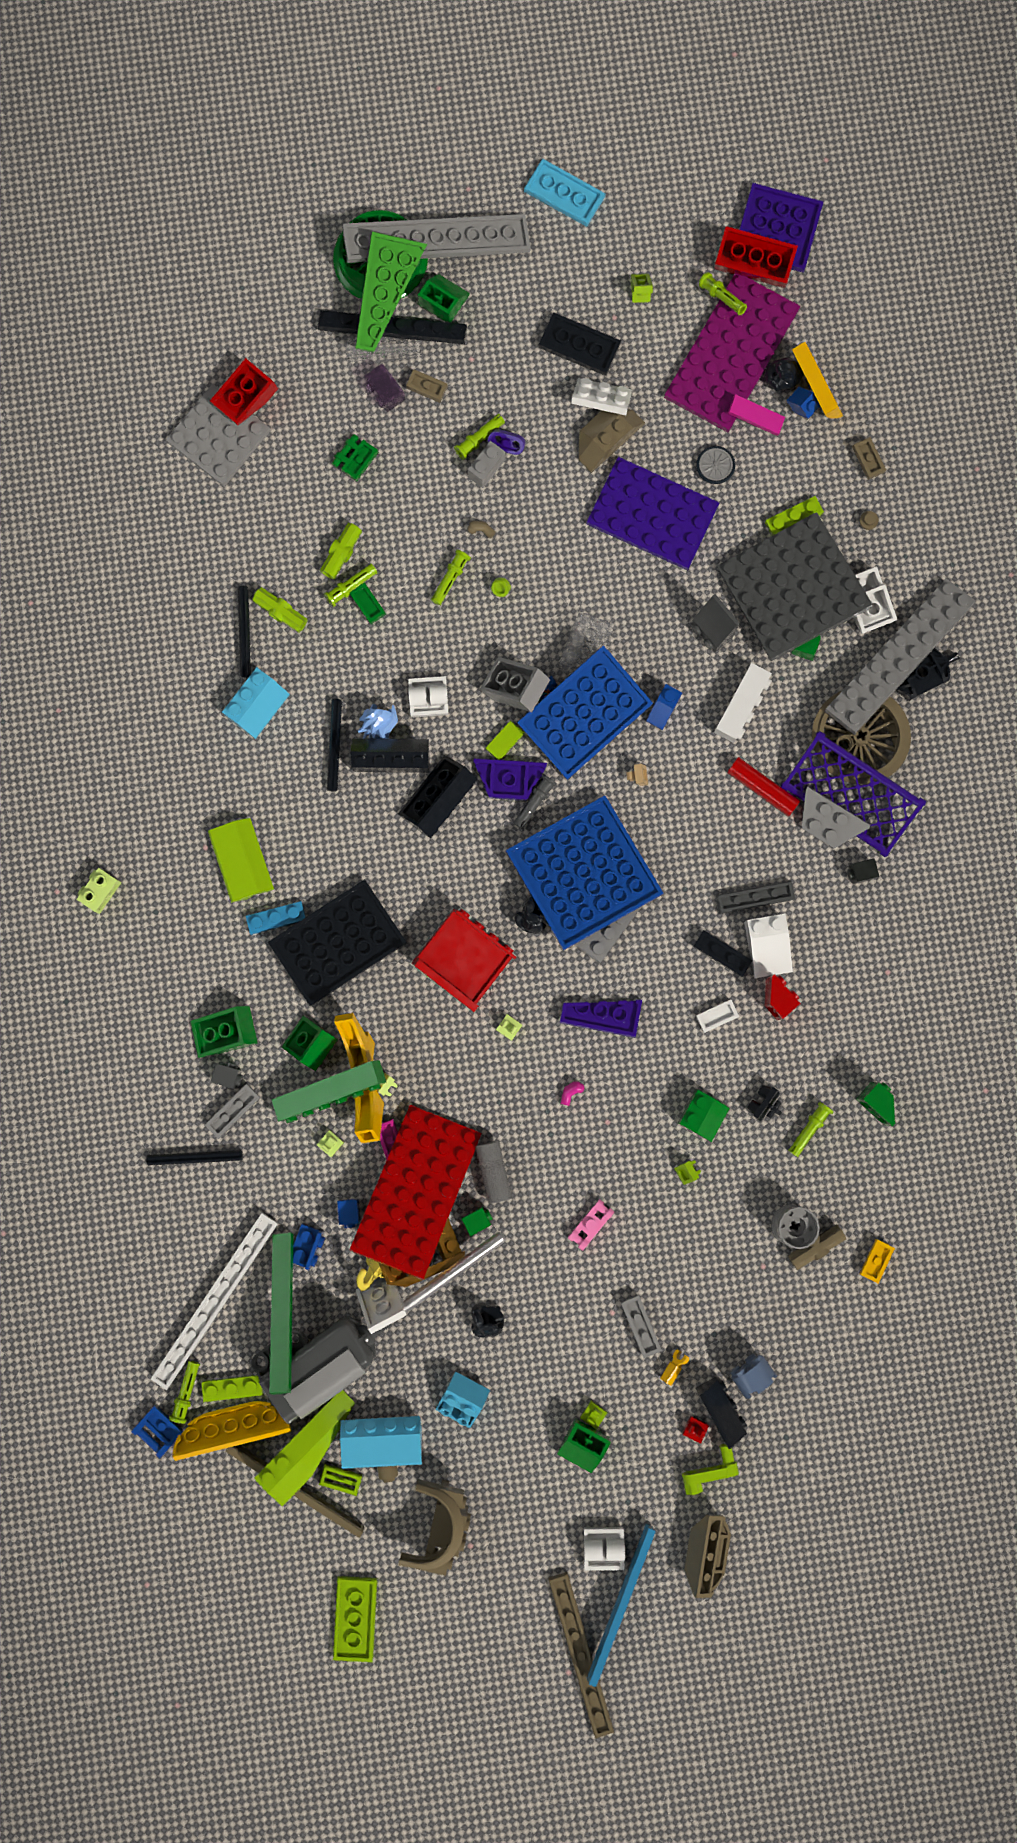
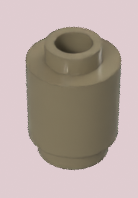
(387, 1473)

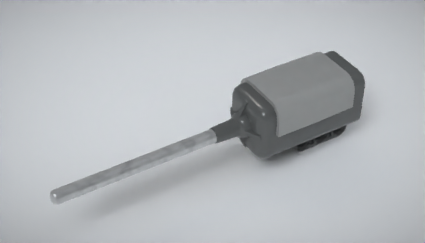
(344, 1349)

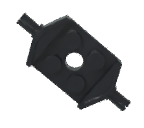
(937, 673)

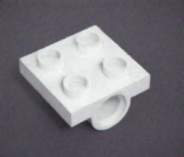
(428, 696)
(604, 1548)

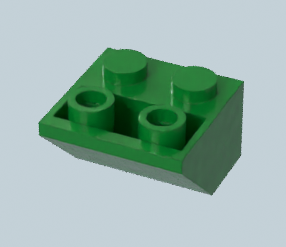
(442, 297)
(584, 1446)

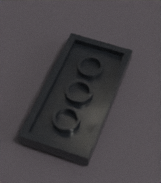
(579, 344)

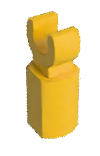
(674, 1367)

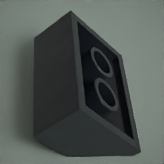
(722, 1411)

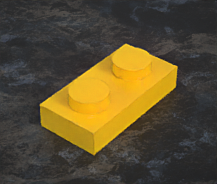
(877, 1261)

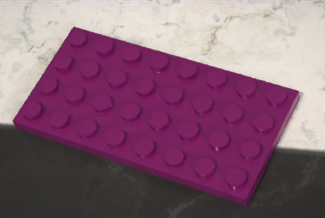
(732, 352)

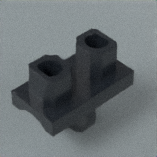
(770, 1096)

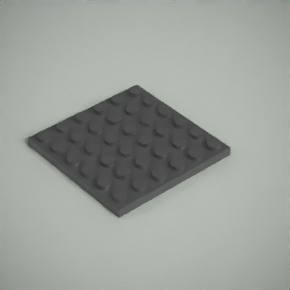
(794, 586)

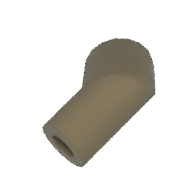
(475, 526)

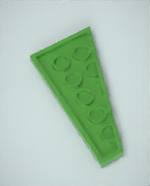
(387, 275)

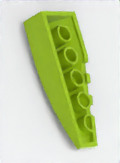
(302, 1455)

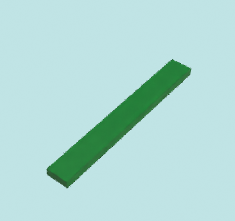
(281, 1314)

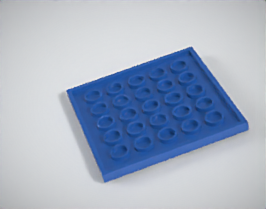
(584, 872)

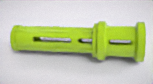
(717, 289)
(472, 441)
(454, 570)
(344, 589)
(815, 1121)
(182, 1401)

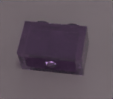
(384, 387)

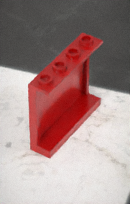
(463, 958)

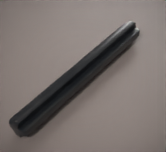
(244, 631)
(334, 745)
(196, 1157)

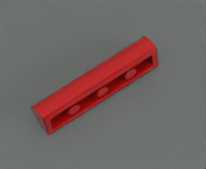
(763, 787)

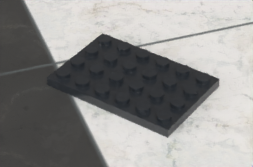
(337, 942)

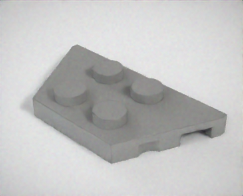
(829, 820)

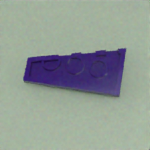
(604, 1016)

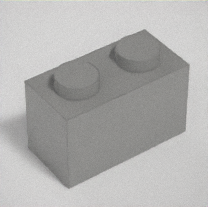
(486, 464)

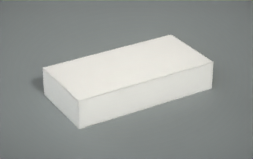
(717, 1016)

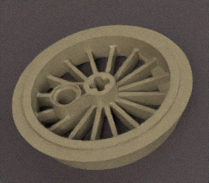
(896, 725)

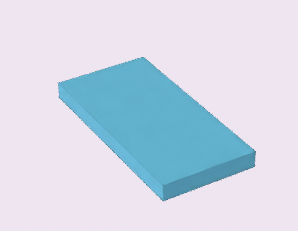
(564, 192)

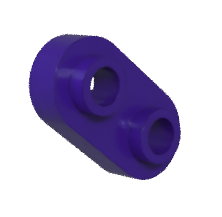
(507, 441)

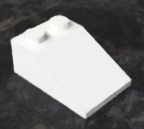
(769, 945)

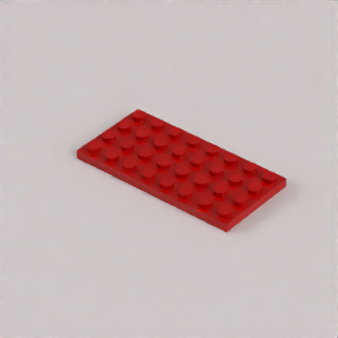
(415, 1192)

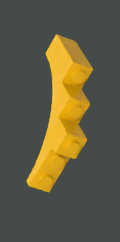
(360, 1050)

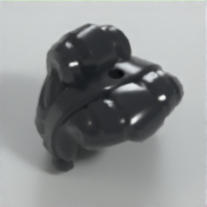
(783, 374)
(529, 919)
(486, 1320)

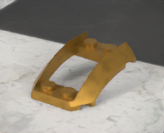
(449, 1251)

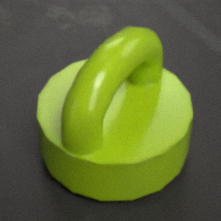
(500, 587)

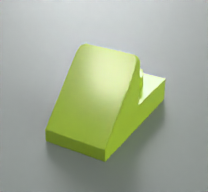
(641, 288)

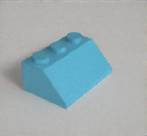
(255, 703)

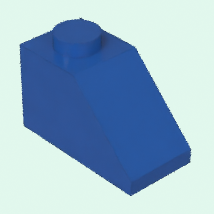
(664, 707)

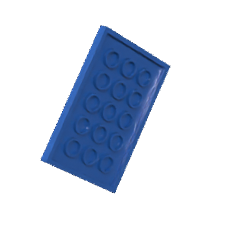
(585, 712)

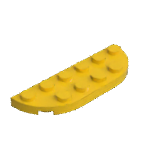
(229, 1428)

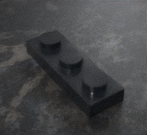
(722, 953)

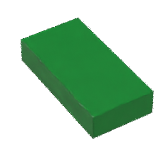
(367, 603)

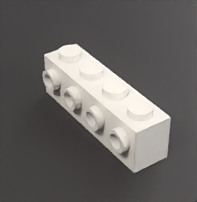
(742, 703)

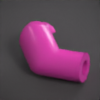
(570, 1090)

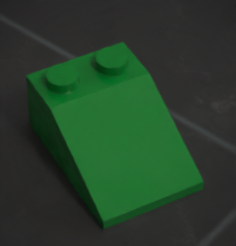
(224, 1031)

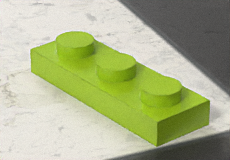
(793, 515)
(231, 1388)

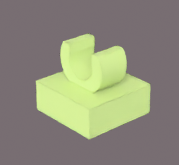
(509, 1027)
(384, 1087)
(330, 1143)

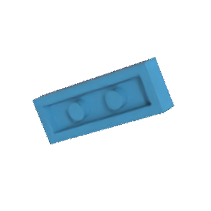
(275, 918)

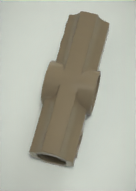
(819, 1249)

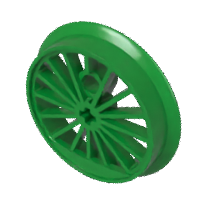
(354, 280)

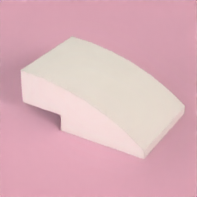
(882, 610)

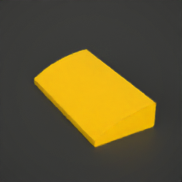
(817, 381)

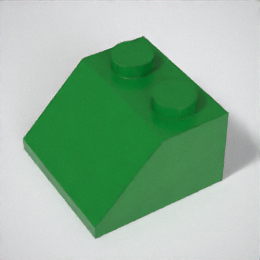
(309, 1043)
(879, 1102)
(703, 1115)

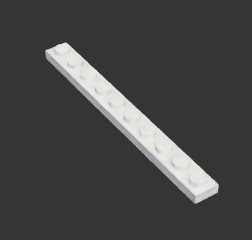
(214, 1301)

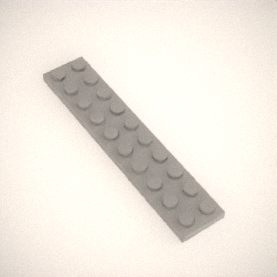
(445, 236)
(900, 656)

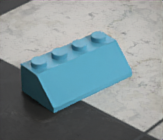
(381, 1442)

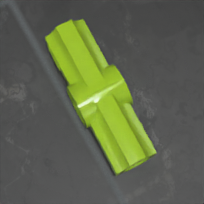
(341, 550)
(280, 610)

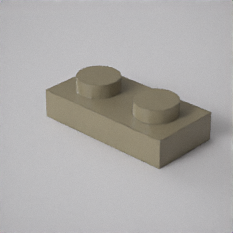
(426, 386)
(869, 458)

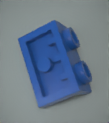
(306, 1246)

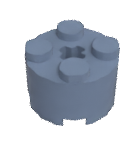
(753, 1375)

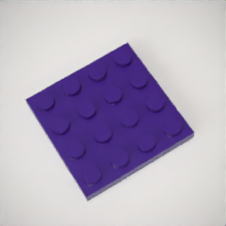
(783, 218)

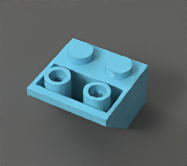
(462, 1400)

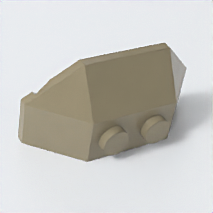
(605, 435)
(707, 1555)

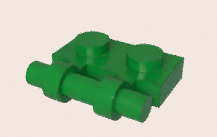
(358, 461)

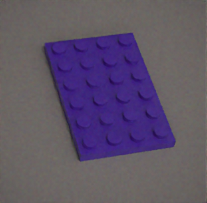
(652, 513)

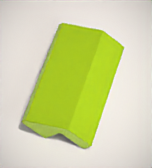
(240, 860)

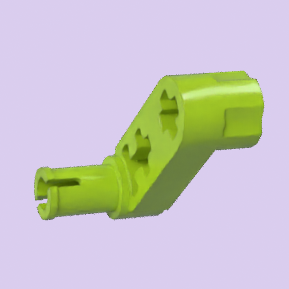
(694, 1478)

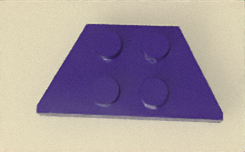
(509, 778)

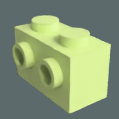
(98, 890)

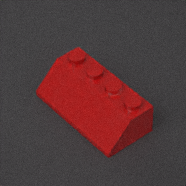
(755, 257)

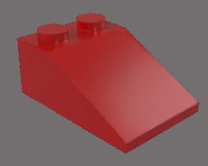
(244, 392)

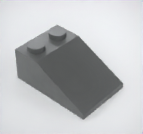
(715, 624)

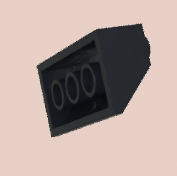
(390, 755)
(438, 796)

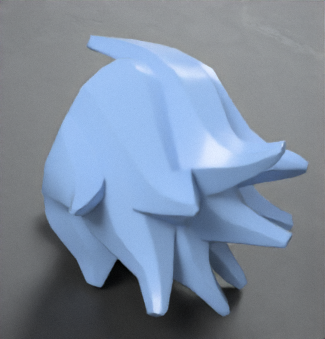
(378, 722)

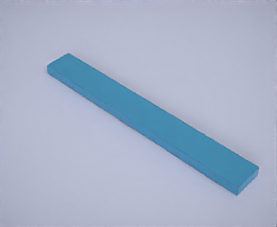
(620, 1605)

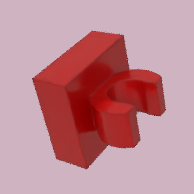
(695, 1429)

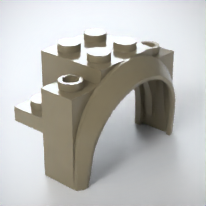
(447, 1529)

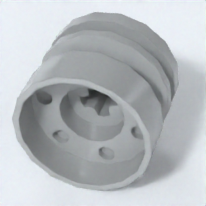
(804, 1231)

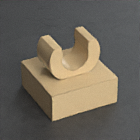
(638, 775)

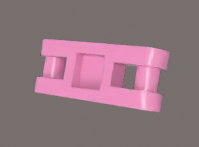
(591, 1224)

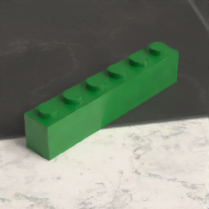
(328, 1091)

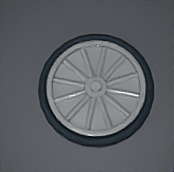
(715, 465)

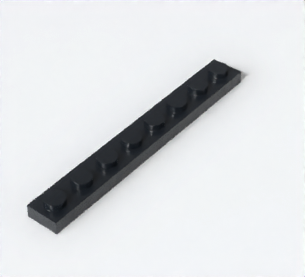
(397, 327)

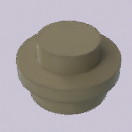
(868, 520)

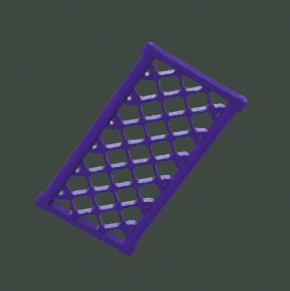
(919, 802)

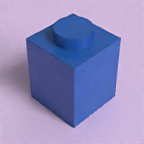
(803, 402)
(348, 1212)

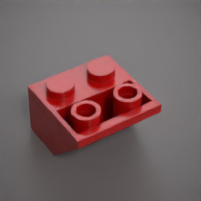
(778, 997)

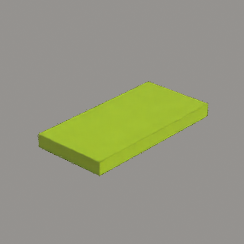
(355, 1619)

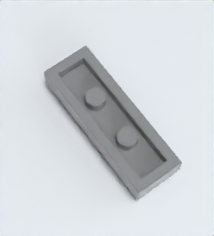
(232, 1111)
(641, 1326)

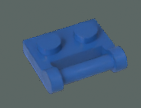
(161, 1426)

